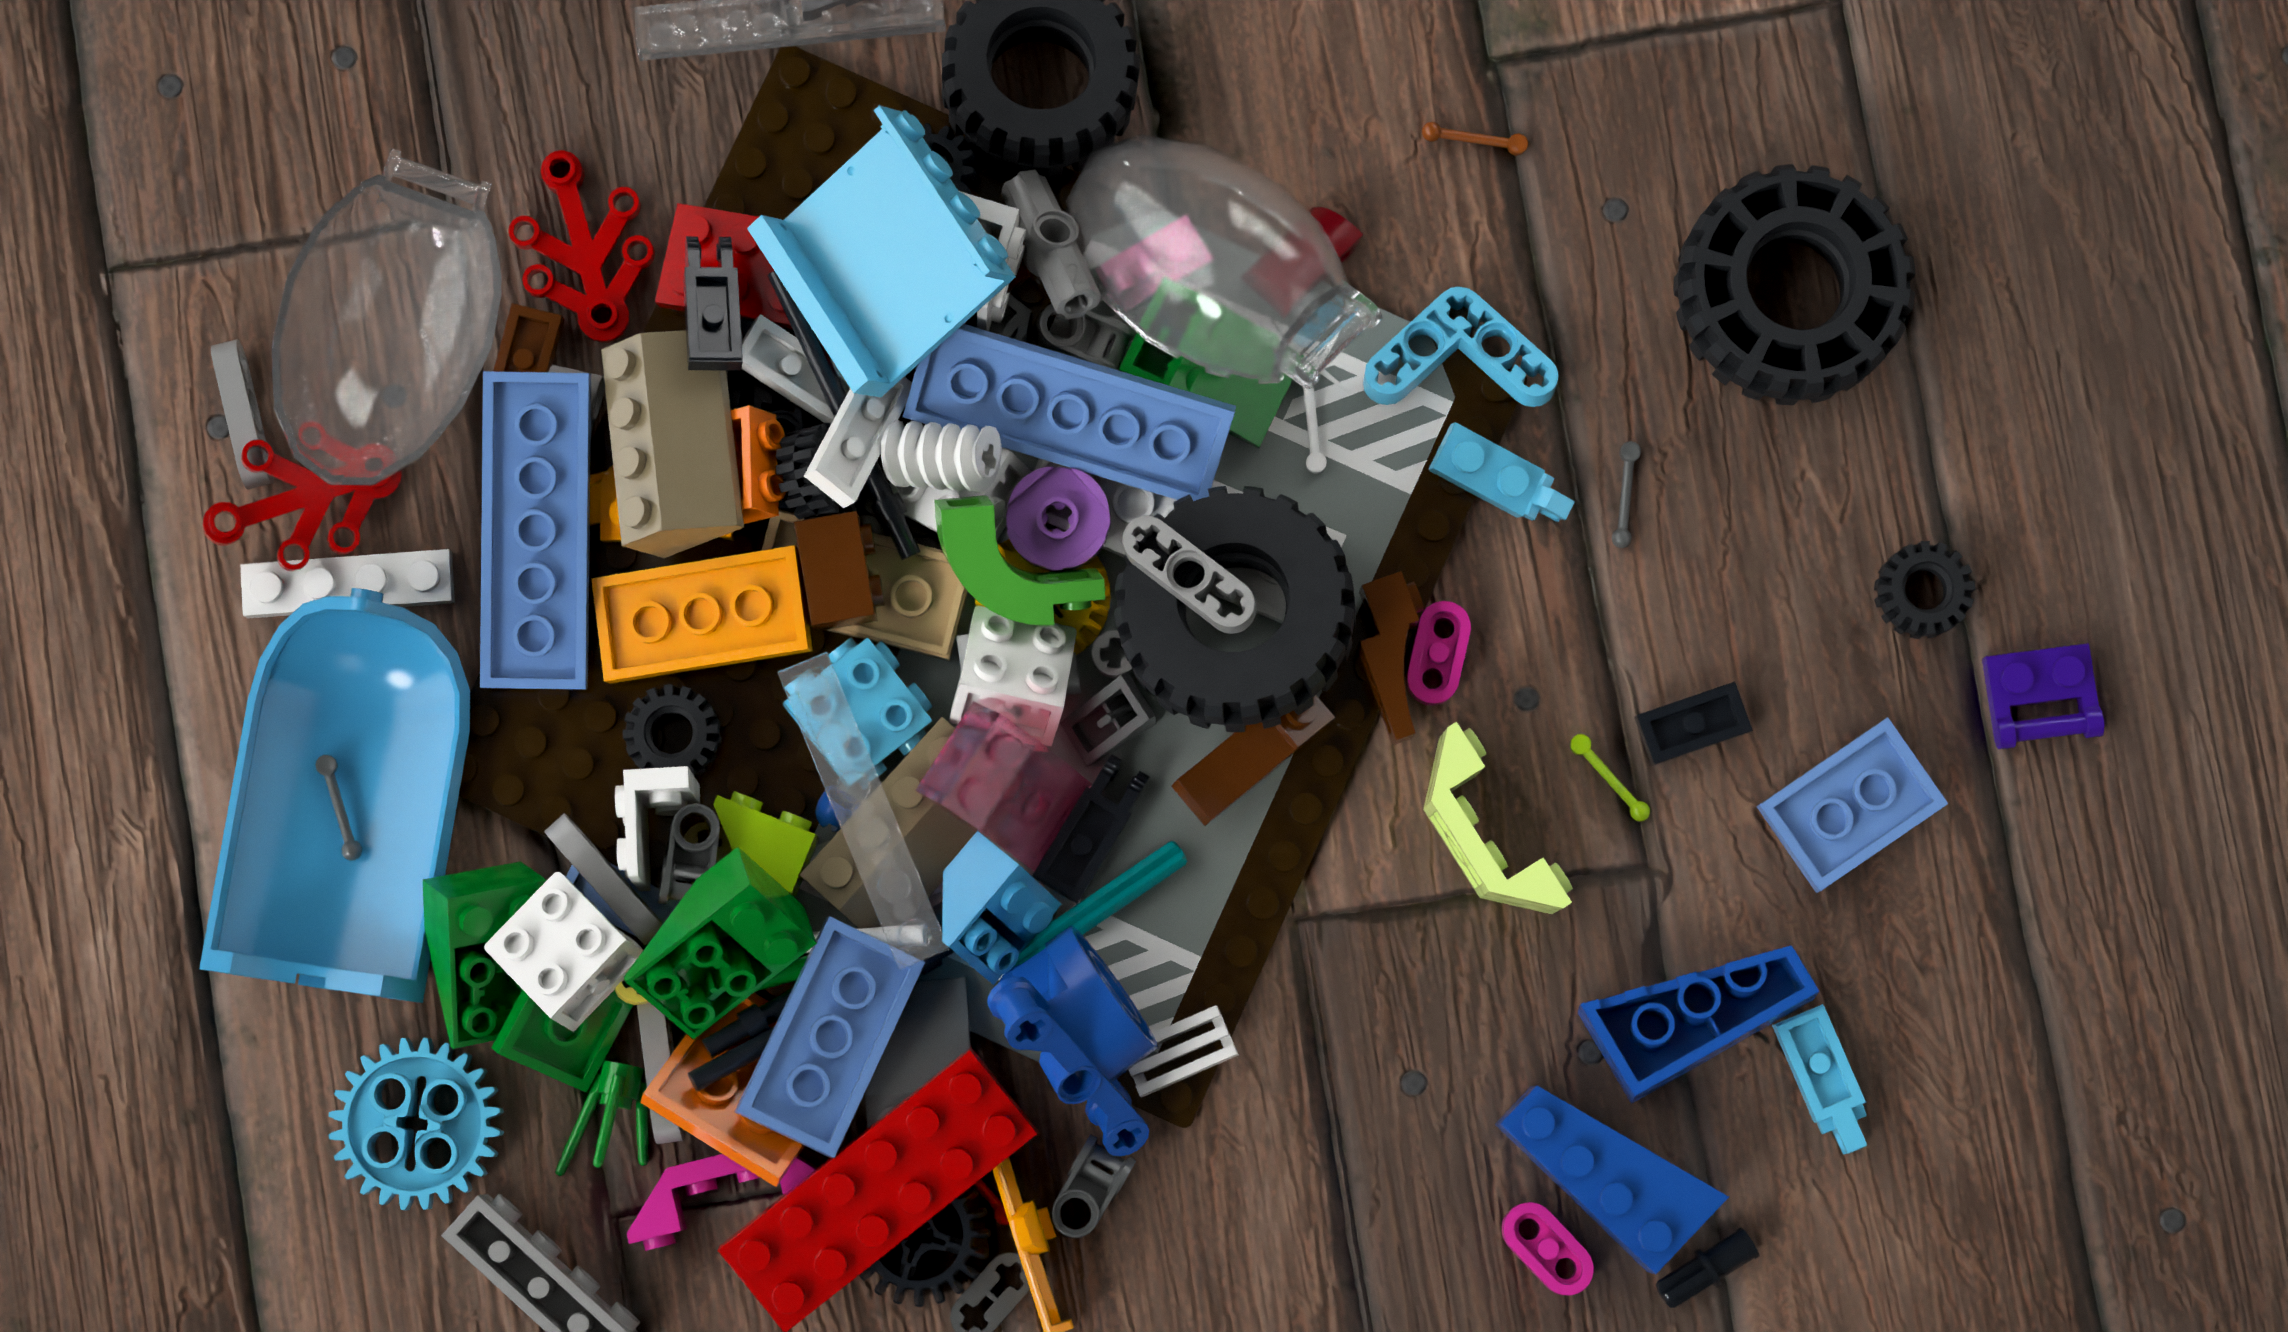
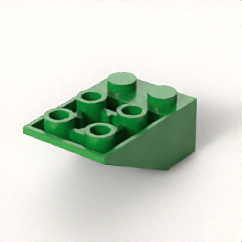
(1254, 402)
(459, 920)
(721, 944)

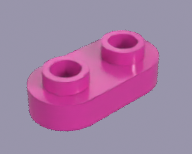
(1437, 653)
(1547, 1248)

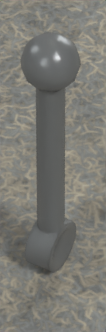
(1629, 454)
(327, 766)

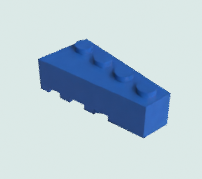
(1680, 1023)
(1620, 1184)

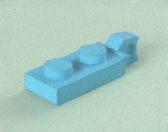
(1498, 476)
(1824, 1076)

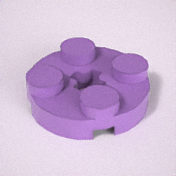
(1028, 515)

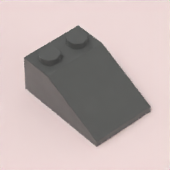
(924, 1041)

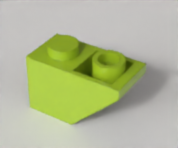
(777, 845)

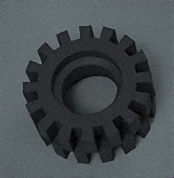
(796, 455)
(1951, 573)
(672, 701)

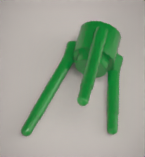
(618, 1088)

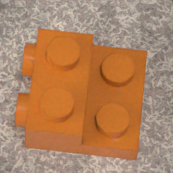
(756, 445)

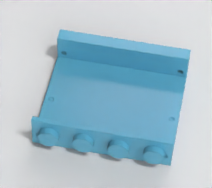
(885, 257)

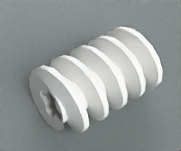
(941, 456)

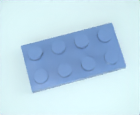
(828, 1038)

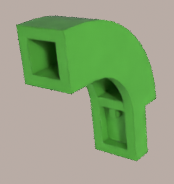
(971, 548)

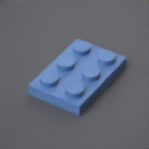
(1852, 805)

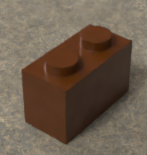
(837, 570)

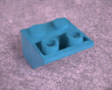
(991, 908)

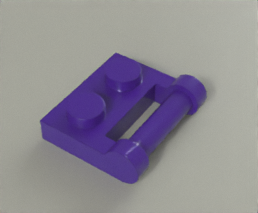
(2037, 679)

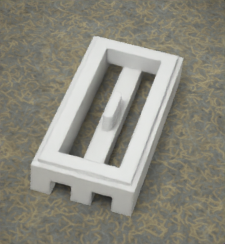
(1219, 1033)

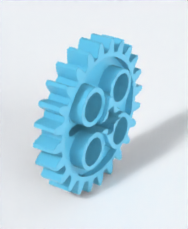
(368, 1117)

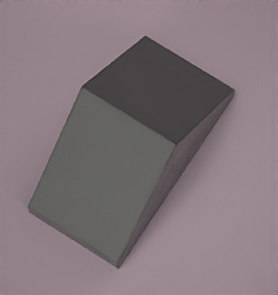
(1109, 720)

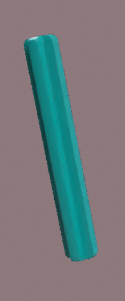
(1111, 896)

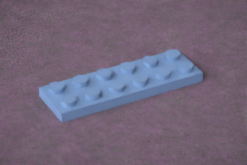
(1073, 412)
(535, 530)

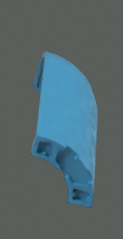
(395, 715)

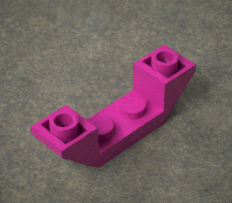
(663, 1211)

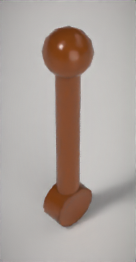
(1515, 144)

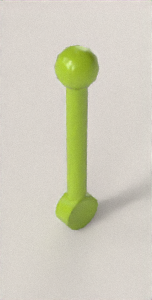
(1581, 746)

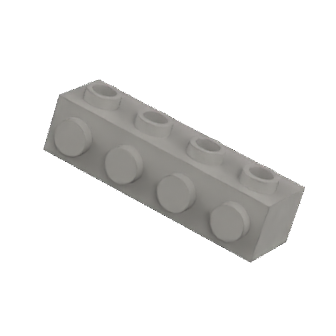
(530, 1272)

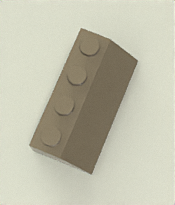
(669, 445)
(927, 829)

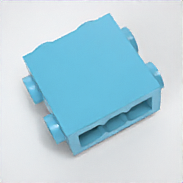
(881, 704)

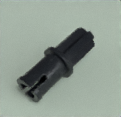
(1707, 1268)

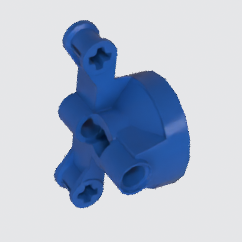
(1086, 1029)

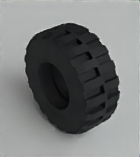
(1839, 226)
(1250, 683)

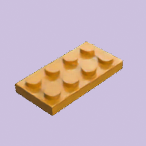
(701, 614)

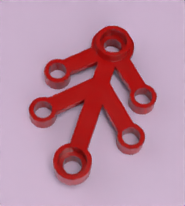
(585, 254)
(310, 493)

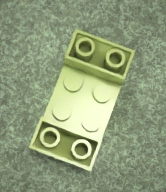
(1455, 763)

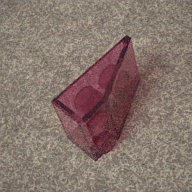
(1003, 784)

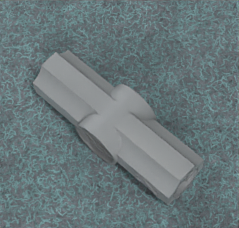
(1051, 245)

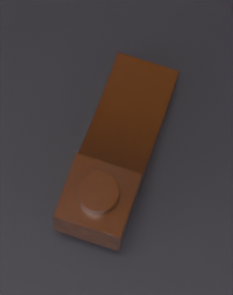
(1391, 612)
(1247, 760)

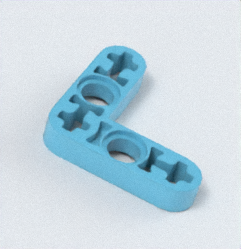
(1455, 335)

